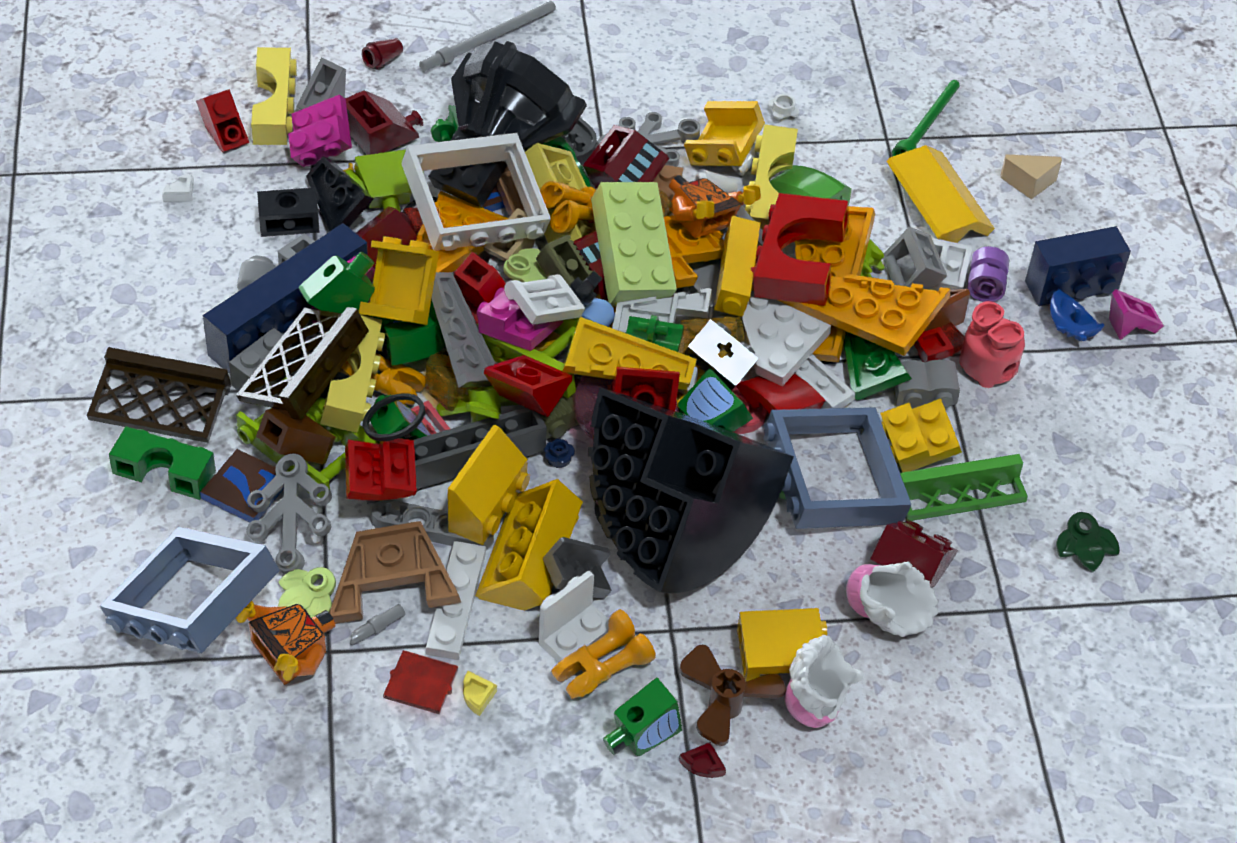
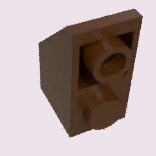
(295, 436)

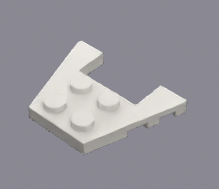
(666, 309)

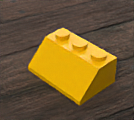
(486, 487)

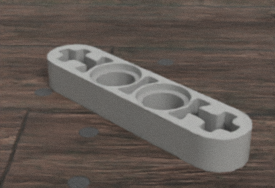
(433, 517)

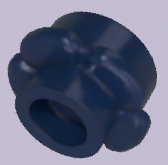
(559, 453)

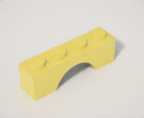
(271, 117)
(775, 155)
(347, 397)

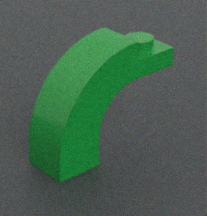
(413, 341)

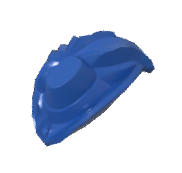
(1072, 317)

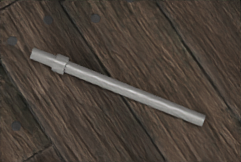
(446, 55)

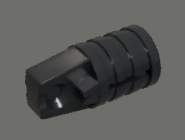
(584, 289)

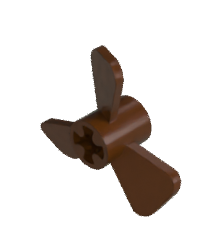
(726, 693)

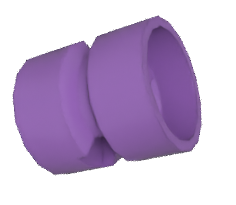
(988, 274)

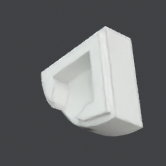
(179, 190)

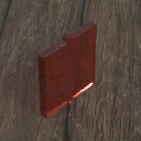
(420, 682)

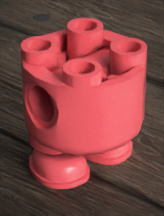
(992, 346)

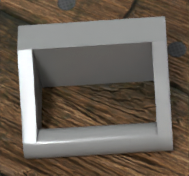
(924, 256)

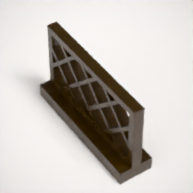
(314, 369)
(171, 374)

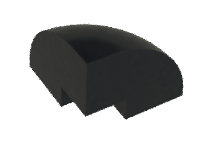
(678, 490)

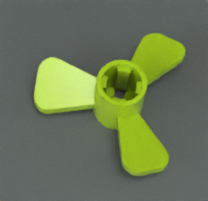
(480, 402)

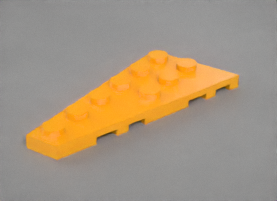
(456, 213)
(845, 258)
(878, 310)

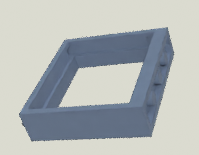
(893, 499)
(252, 571)

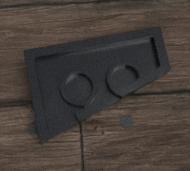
(337, 194)

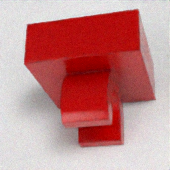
(933, 345)

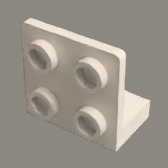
(571, 618)

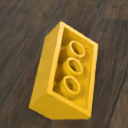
(516, 565)

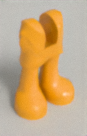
(569, 205)
(394, 379)
(620, 632)

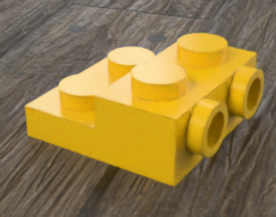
(920, 434)

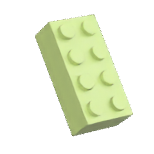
(633, 241)

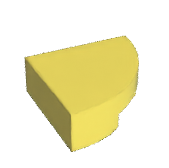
(477, 692)

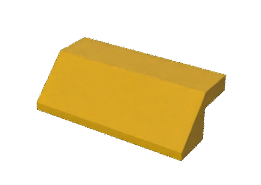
(939, 194)

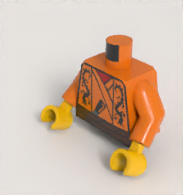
(705, 206)
(288, 638)

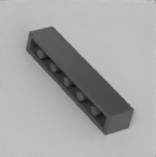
(445, 453)

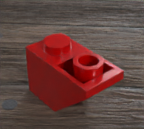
(222, 120)
(478, 280)

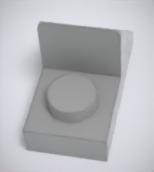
(326, 82)

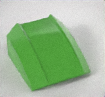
(812, 183)

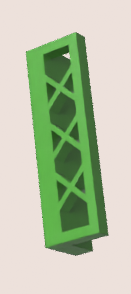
(959, 480)

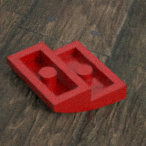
(792, 395)
(380, 470)

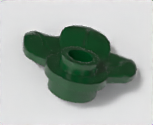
(1088, 544)

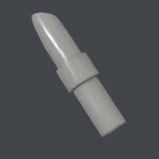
(377, 624)

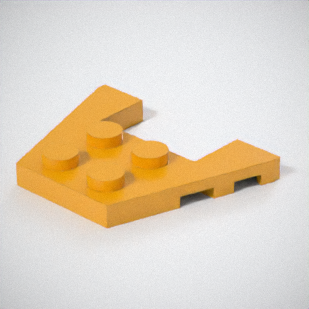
(687, 249)

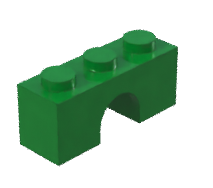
(140, 452)

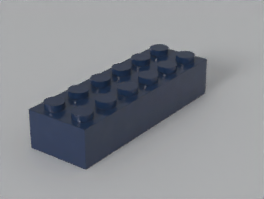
(273, 298)

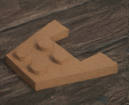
(391, 559)

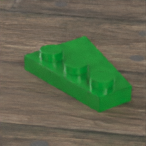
(872, 367)

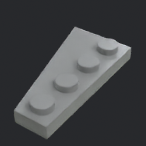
(460, 332)

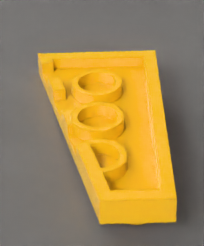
(600, 349)

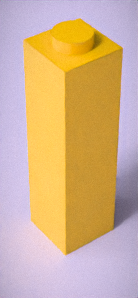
(735, 268)

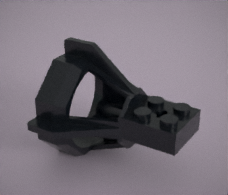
(514, 97)

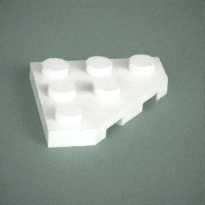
(780, 337)

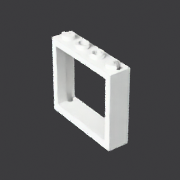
(471, 152)

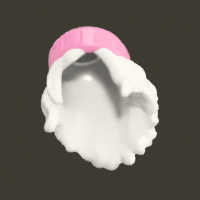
(893, 597)
(819, 682)

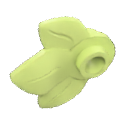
(524, 266)
(301, 590)

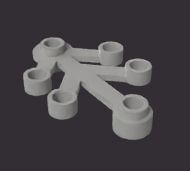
(687, 130)
(288, 509)

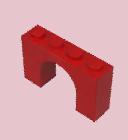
(793, 220)

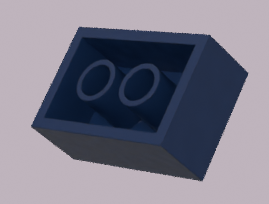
(1077, 265)

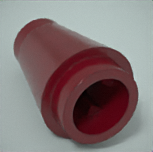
(381, 52)

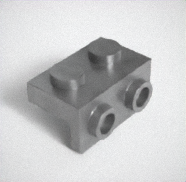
(574, 558)

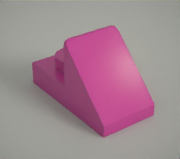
(1130, 312)

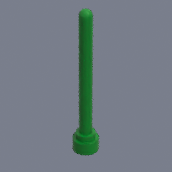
(910, 143)

